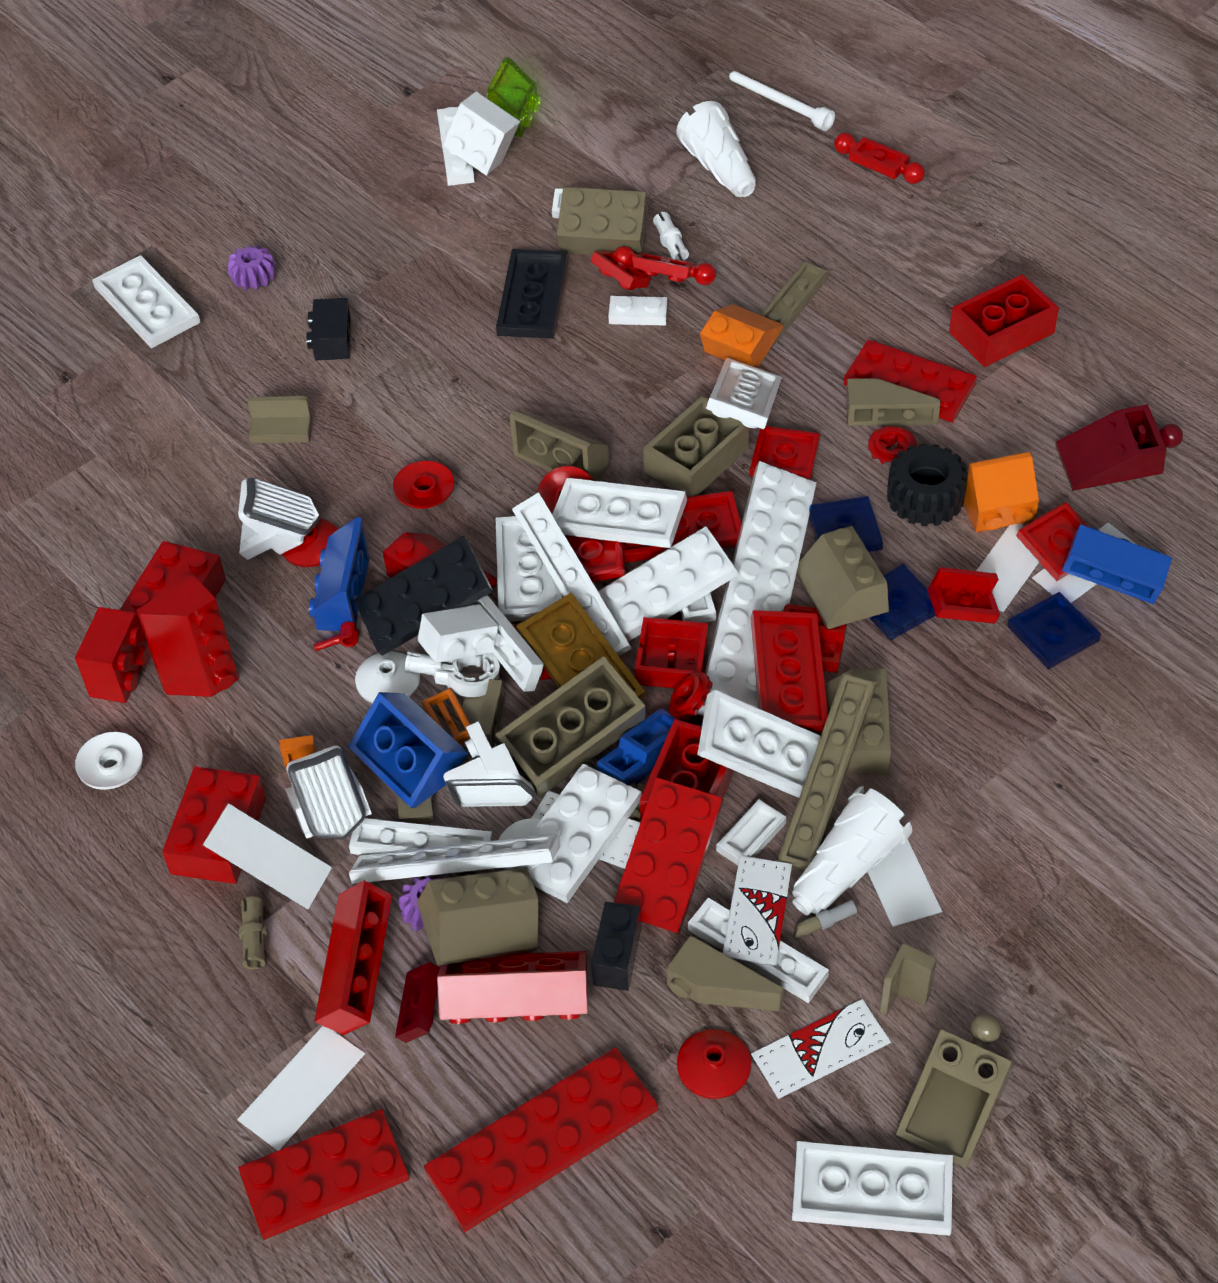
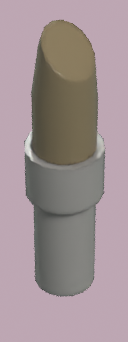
(825, 919)

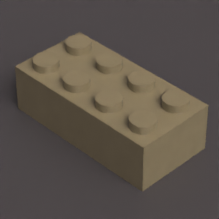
(571, 726)

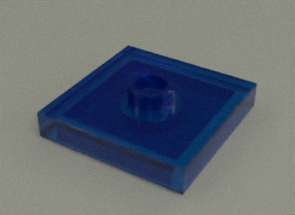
(846, 513)
(907, 603)
(1053, 630)

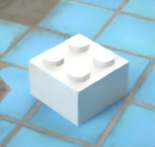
(481, 133)

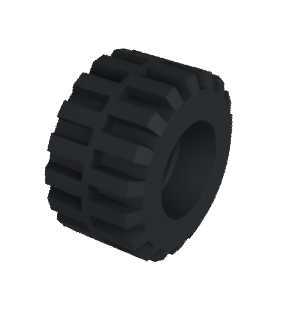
(930, 502)

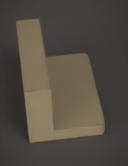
(279, 419)
(485, 710)
(908, 976)

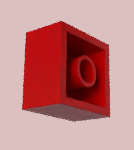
(112, 655)

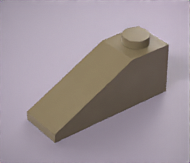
(883, 403)
(719, 980)

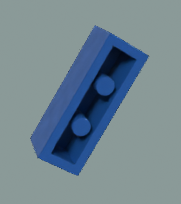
(1117, 564)

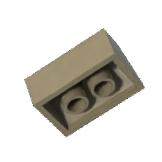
(555, 445)
(843, 579)
(873, 745)
(480, 915)

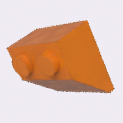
(739, 335)
(1001, 492)

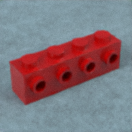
(353, 958)

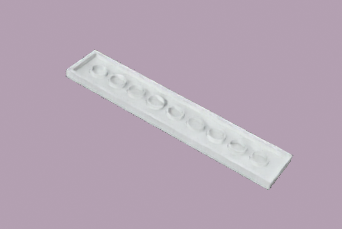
(766, 569)

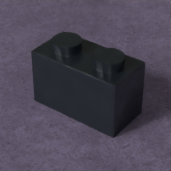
(329, 329)
(616, 946)

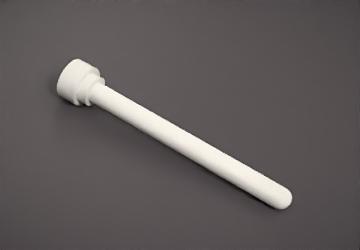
(821, 117)

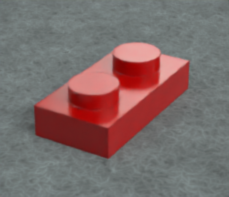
(628, 277)

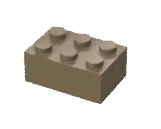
(601, 220)
(695, 449)

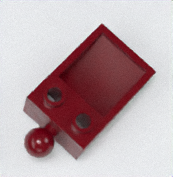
(1117, 448)

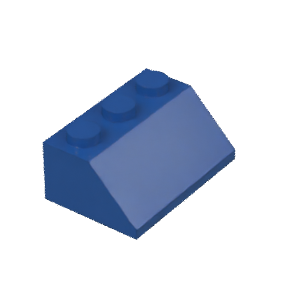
(341, 577)
(406, 747)

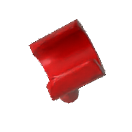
(348, 637)

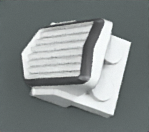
(273, 517)
(489, 777)
(326, 794)

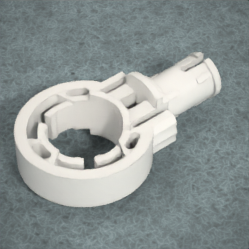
(449, 672)

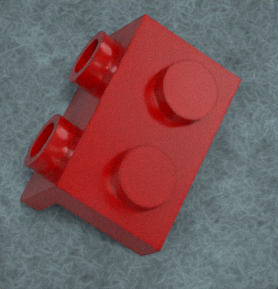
(964, 595)

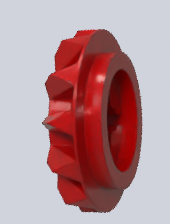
(887, 437)
(690, 696)

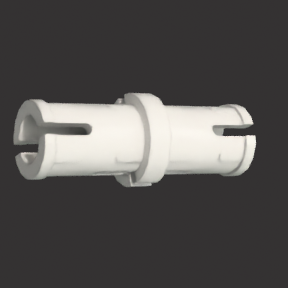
(670, 236)

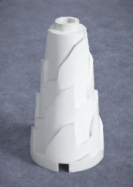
(717, 147)
(856, 843)

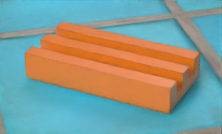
(438, 699)

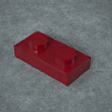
(417, 1002)

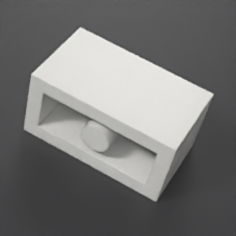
(457, 633)

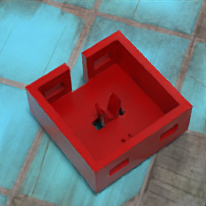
(671, 644)

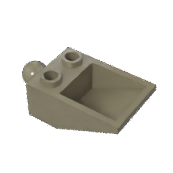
(952, 1098)

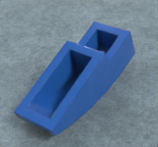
(637, 749)

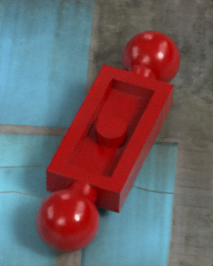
(879, 158)
(675, 269)

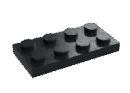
(532, 294)
(436, 583)

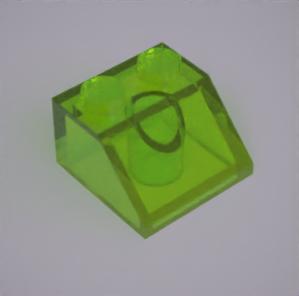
(514, 93)

